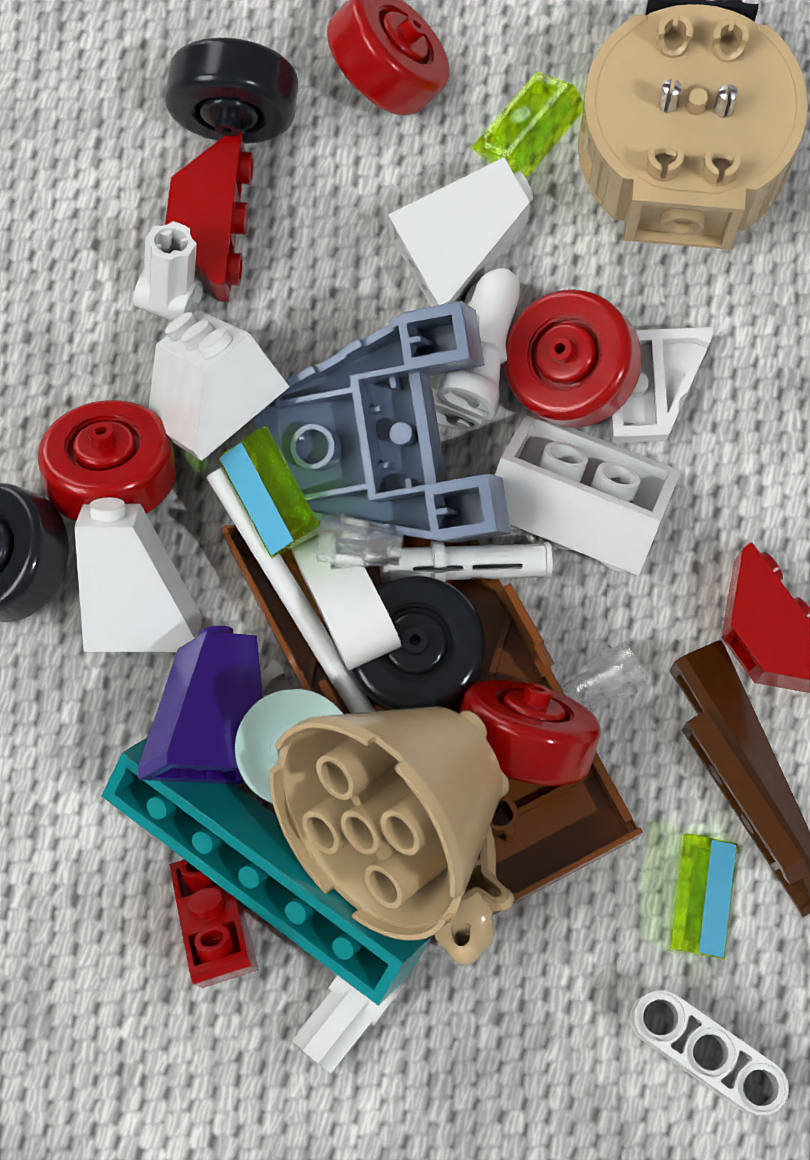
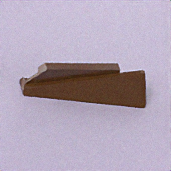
(744, 765)

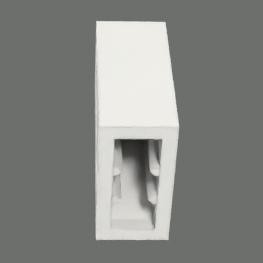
(461, 230)
(129, 583)

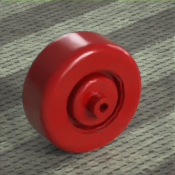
(388, 54)
(572, 358)
(106, 453)
(535, 731)

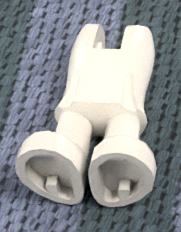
(473, 393)

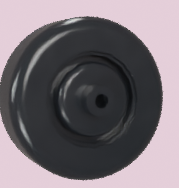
(230, 89)
(31, 552)
(438, 651)

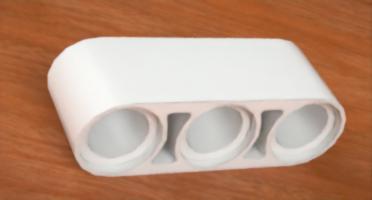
(348, 607)
(737, 1056)

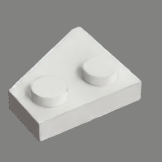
(665, 378)

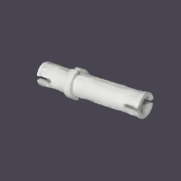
(472, 562)

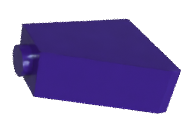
(201, 709)

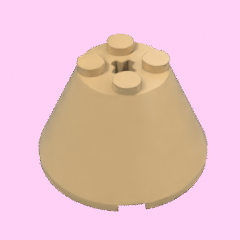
(389, 810)

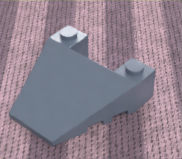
(368, 431)

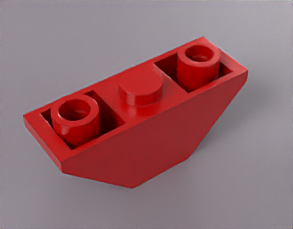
(207, 201)
(766, 624)
(211, 927)

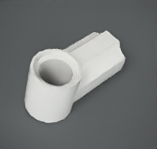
(168, 274)
(340, 1023)

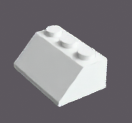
(209, 381)
(584, 493)

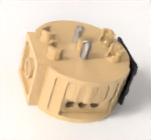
(691, 122)

